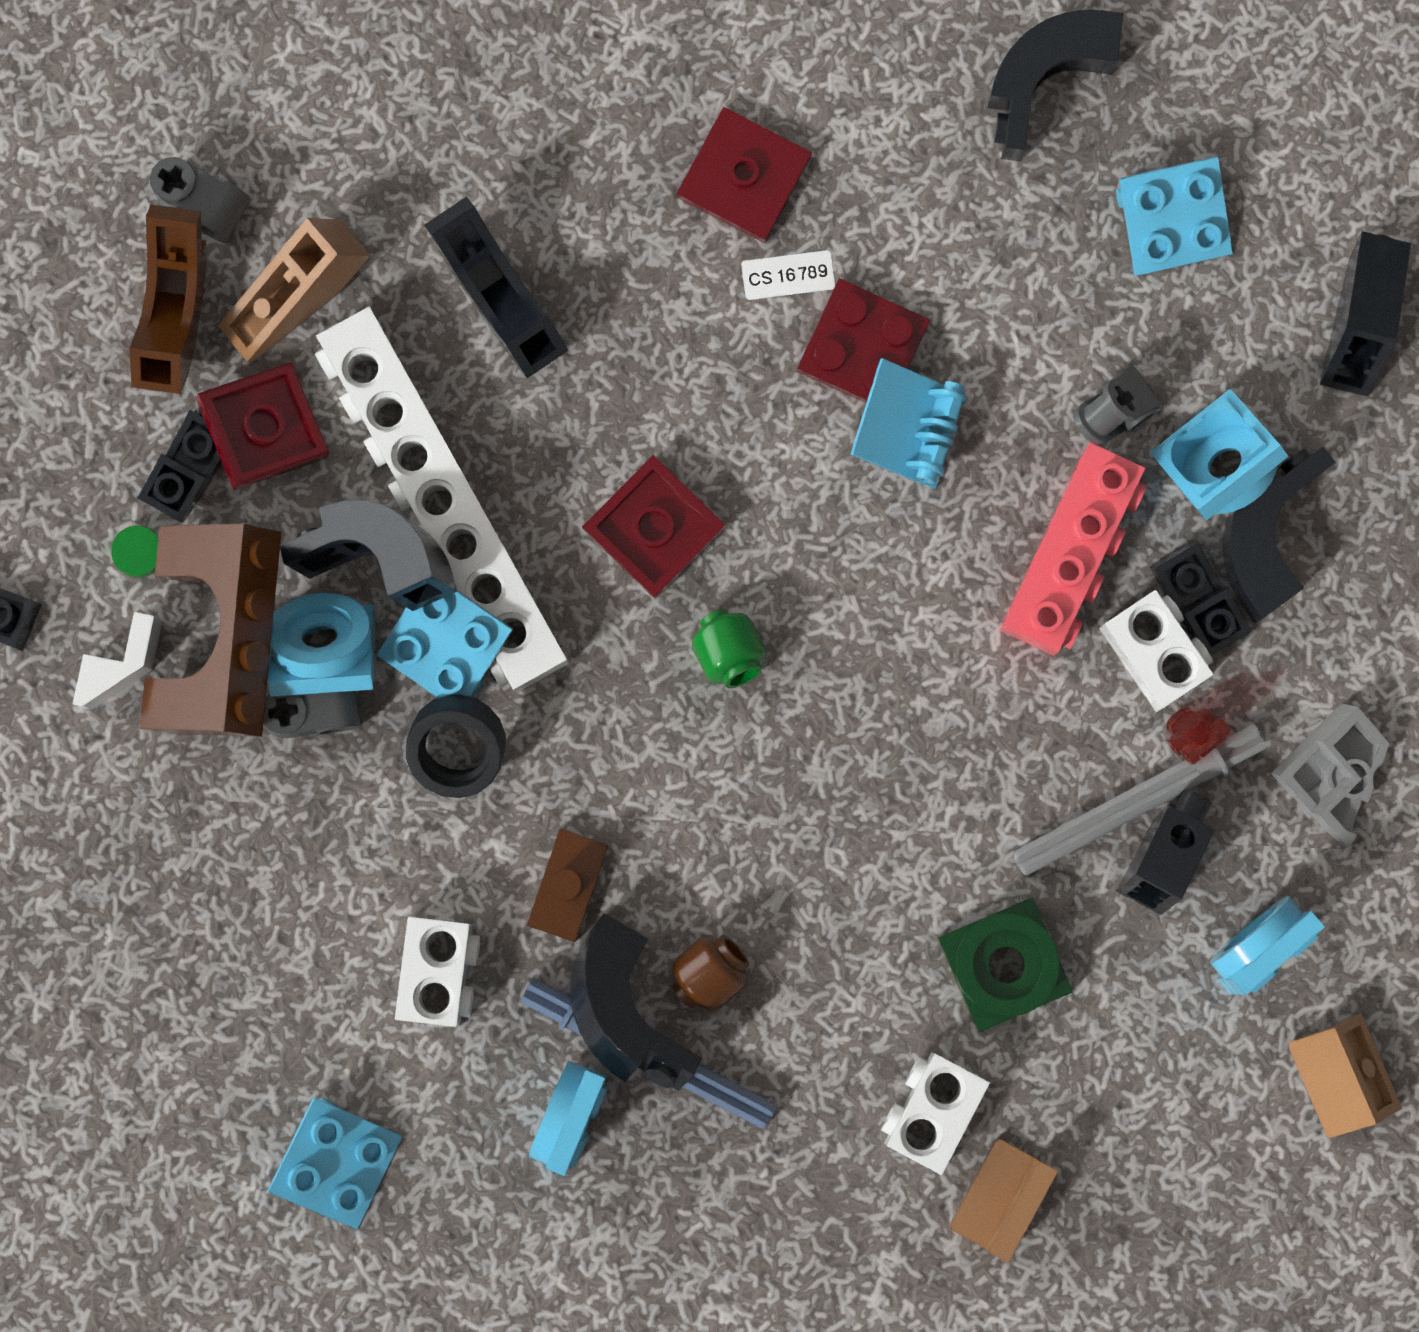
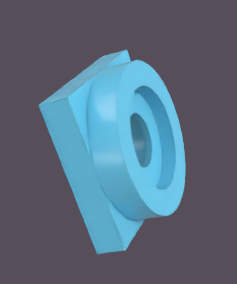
(1218, 429)
(338, 667)
(1264, 945)
(567, 1116)

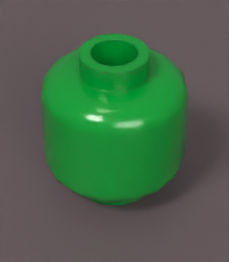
(729, 648)

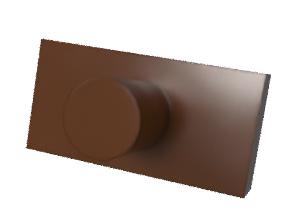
(567, 885)

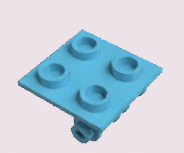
(1175, 215)
(908, 423)
(446, 645)
(335, 1163)

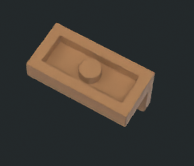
(1345, 1076)
(1002, 1199)

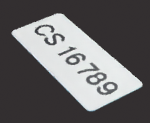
(788, 275)

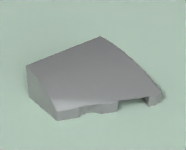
(1335, 770)

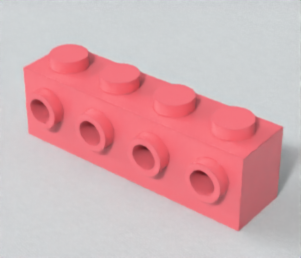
(1073, 549)

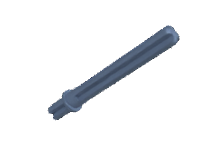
(703, 1083)

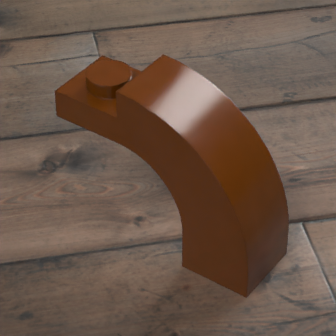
(172, 300)

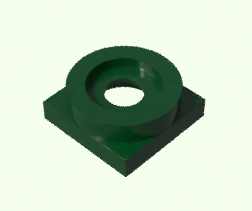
(969, 954)

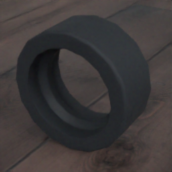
(448, 781)

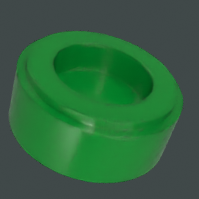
(135, 551)

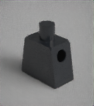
(1160, 868)

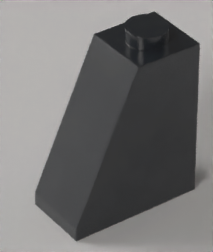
(1367, 314)

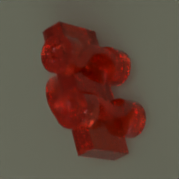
(1195, 733)

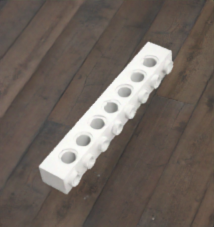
(361, 340)

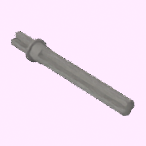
(1138, 801)

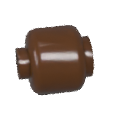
(710, 972)

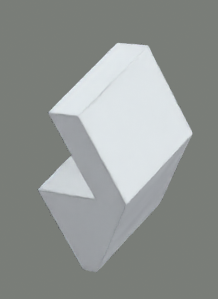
(104, 677)

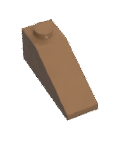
(294, 285)

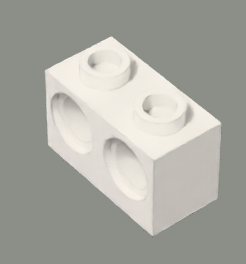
(1145, 658)
(421, 970)
(947, 1118)

